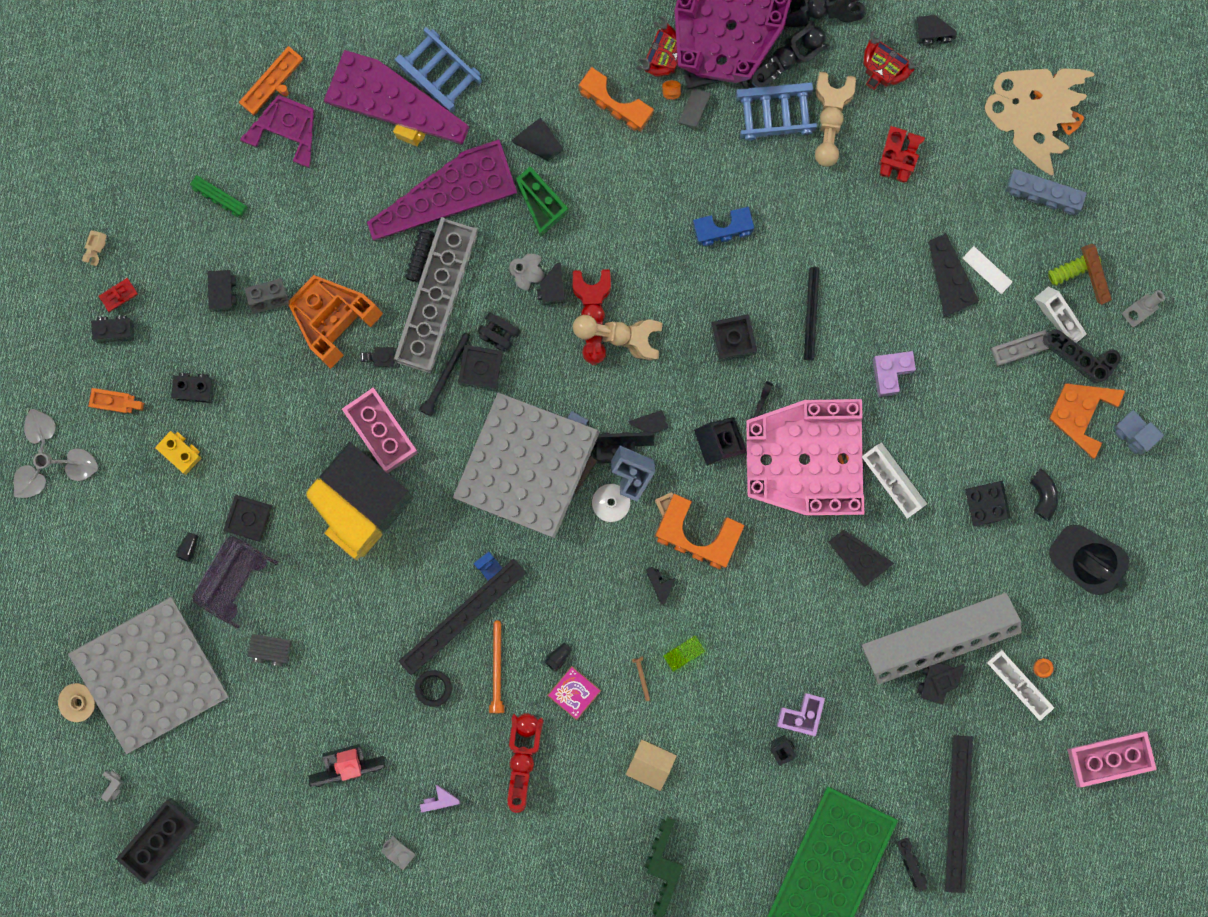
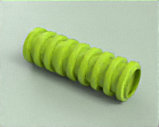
(1068, 271)

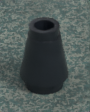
(187, 548)
(557, 657)

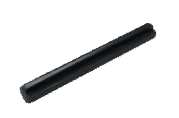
(811, 314)

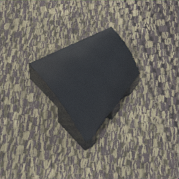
(539, 141)

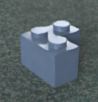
(1137, 433)
(634, 469)

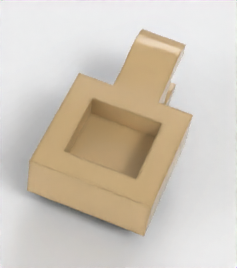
(94, 244)

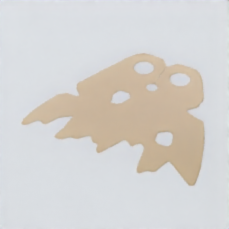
(1037, 115)

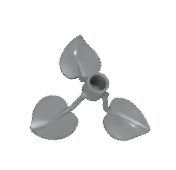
(27, 479)

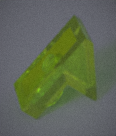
(684, 653)

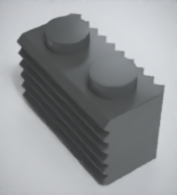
(269, 649)

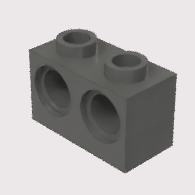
(267, 296)

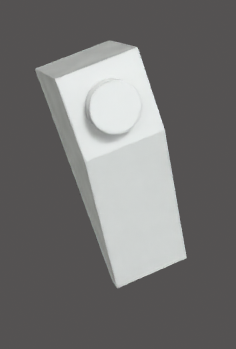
(1060, 314)

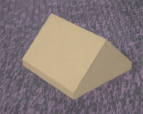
(651, 765)

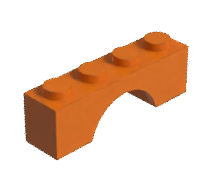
(634, 113)

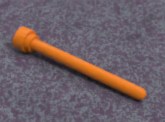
(496, 705)

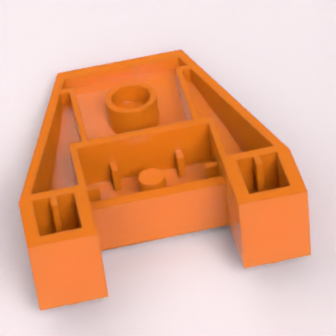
(326, 312)

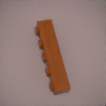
(1096, 273)

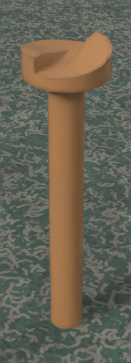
(642, 678)

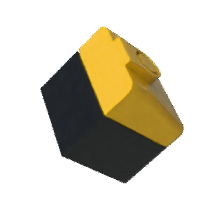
(357, 500)

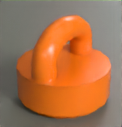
(671, 89)

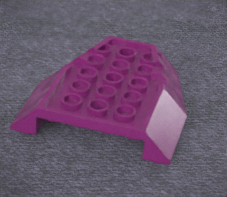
(705, 39)

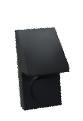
(661, 590)

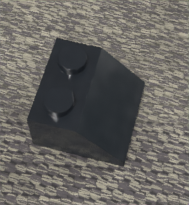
(720, 441)

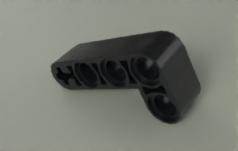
(1078, 352)

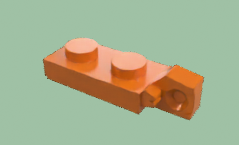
(113, 401)

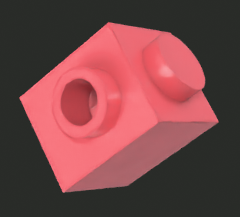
(348, 764)

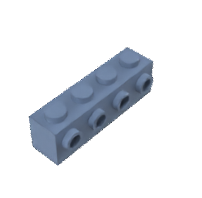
(1045, 192)

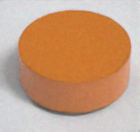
(1043, 668)

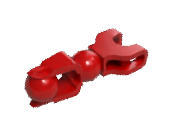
(592, 299)
(522, 761)

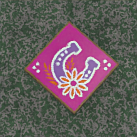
(574, 693)

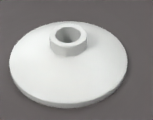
(605, 511)

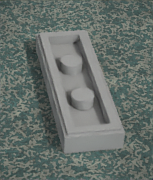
(1019, 348)

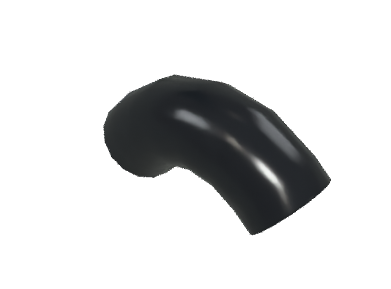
(1047, 494)

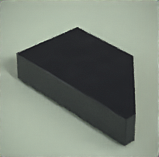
(652, 422)
(948, 680)

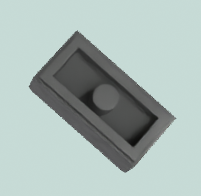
(694, 108)

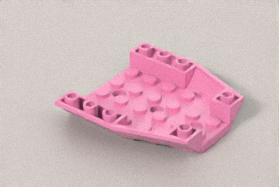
(822, 432)

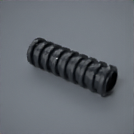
(419, 255)

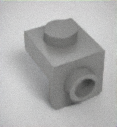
(112, 791)
(397, 852)

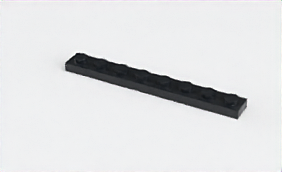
(462, 617)
(958, 814)

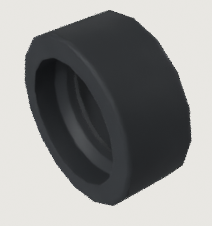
(418, 688)

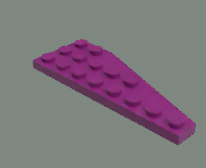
(378, 92)
(463, 184)

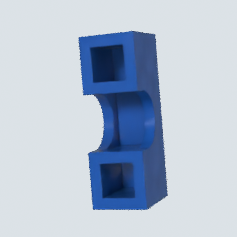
(708, 232)

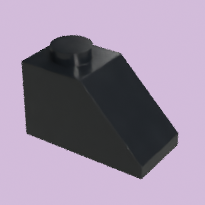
(551, 287)

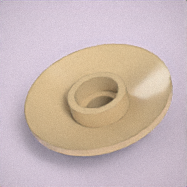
(68, 702)

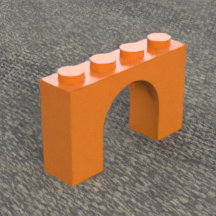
(671, 532)

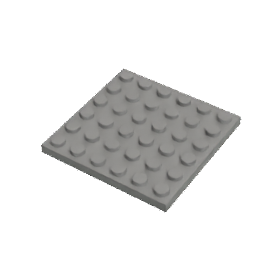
(526, 465)
(148, 675)

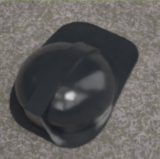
(1090, 560)

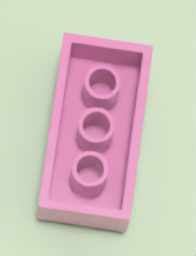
(379, 430)
(1111, 759)

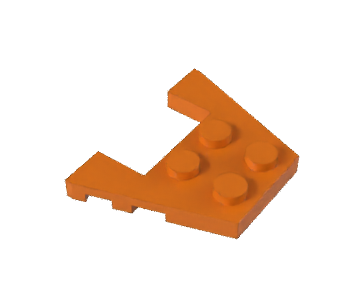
(1075, 411)

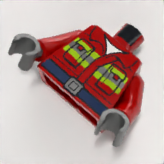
(663, 53)
(885, 64)

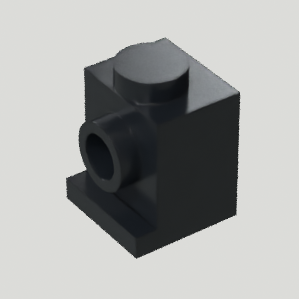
(783, 750)

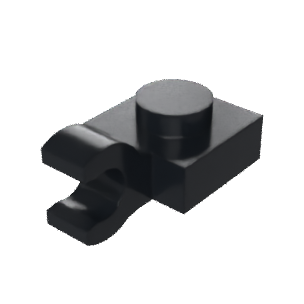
(381, 357)

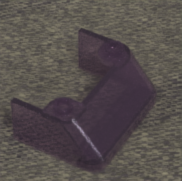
(226, 578)

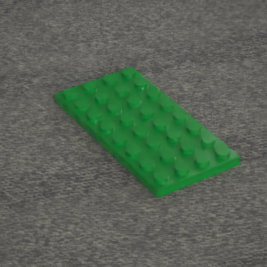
(834, 859)

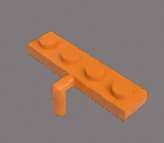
(271, 81)

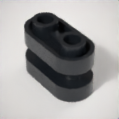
(501, 343)

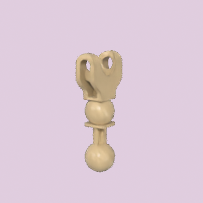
(831, 116)
(620, 334)

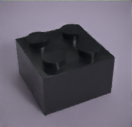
(733, 338)

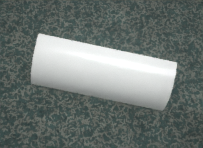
(894, 480)
(1020, 684)

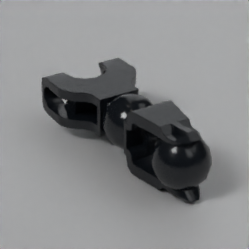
(819, 9)
(786, 57)

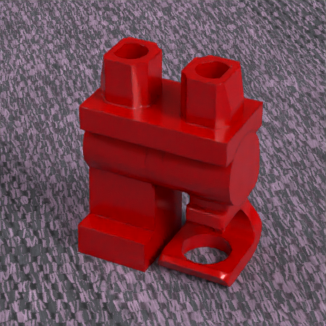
(898, 159)

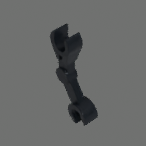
(765, 392)

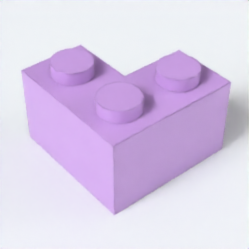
(888, 367)
(804, 721)

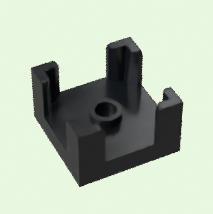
(480, 367)

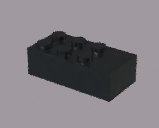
(157, 841)

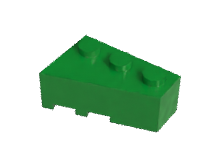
(541, 201)

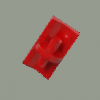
(118, 295)

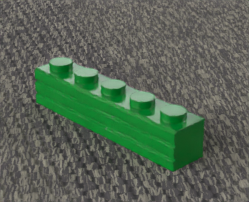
(218, 196)

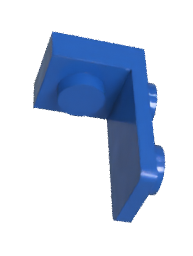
(488, 565)

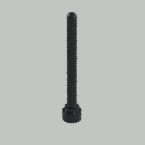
(428, 407)

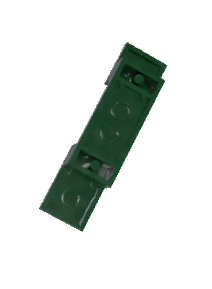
(663, 867)

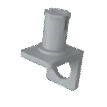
(1144, 307)

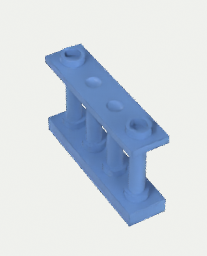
(420, 75)
(782, 92)

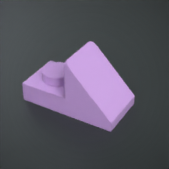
(445, 799)

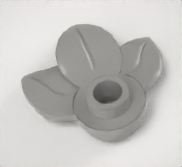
(529, 273)

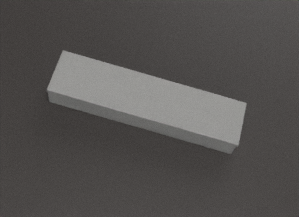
(436, 295)
(942, 635)

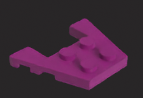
(289, 121)

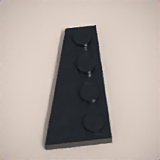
(952, 281)

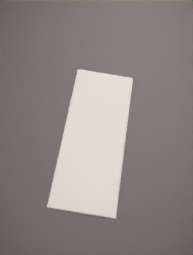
(987, 270)

